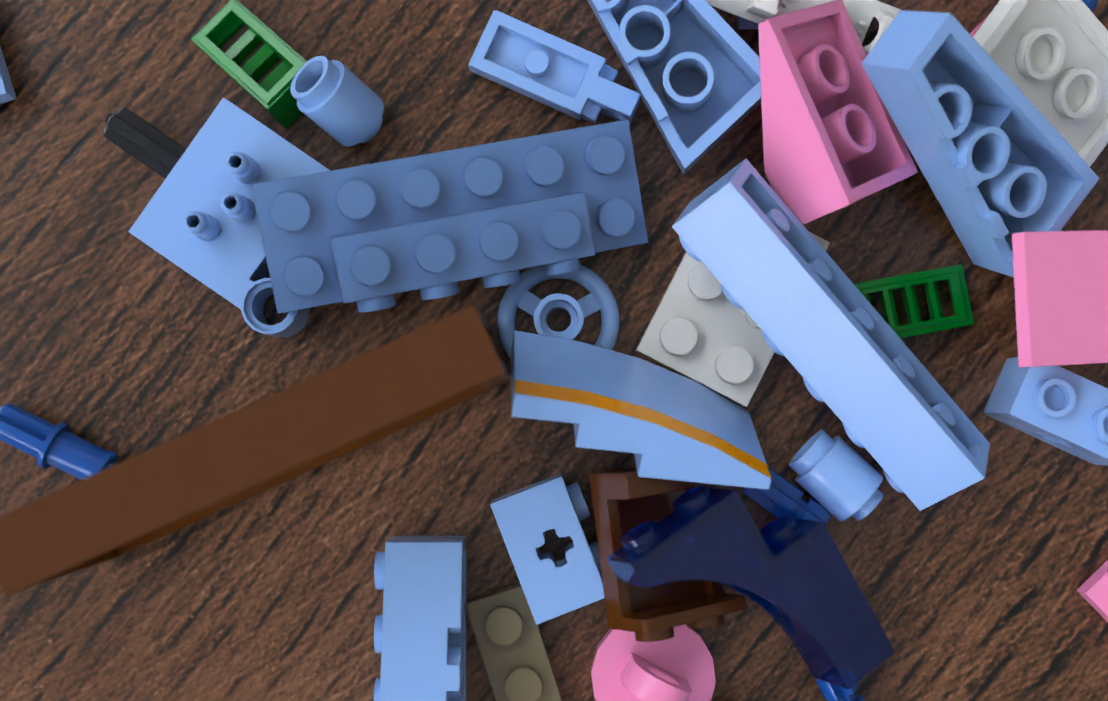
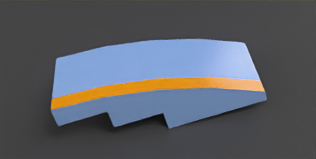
(636, 408)

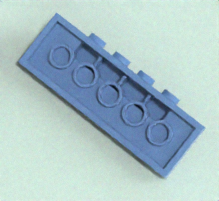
(450, 218)

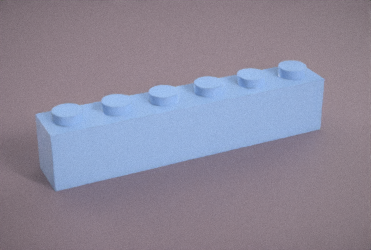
(832, 337)

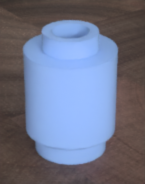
(337, 101)
(837, 476)

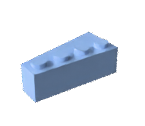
(687, 68)
(975, 136)
(422, 619)

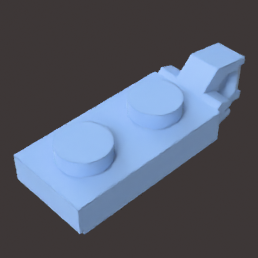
(551, 71)

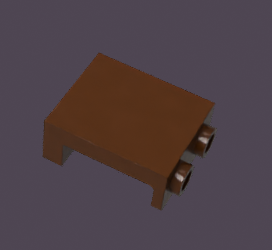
(621, 504)

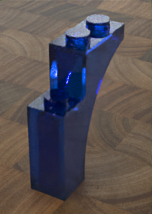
(784, 569)

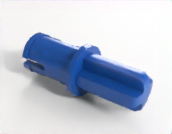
(52, 443)

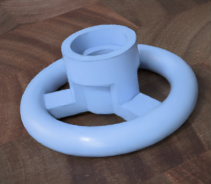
(600, 298)

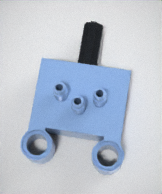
(206, 206)

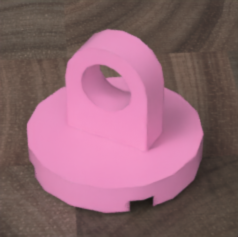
(653, 670)

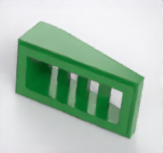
(274, 91)
(958, 291)

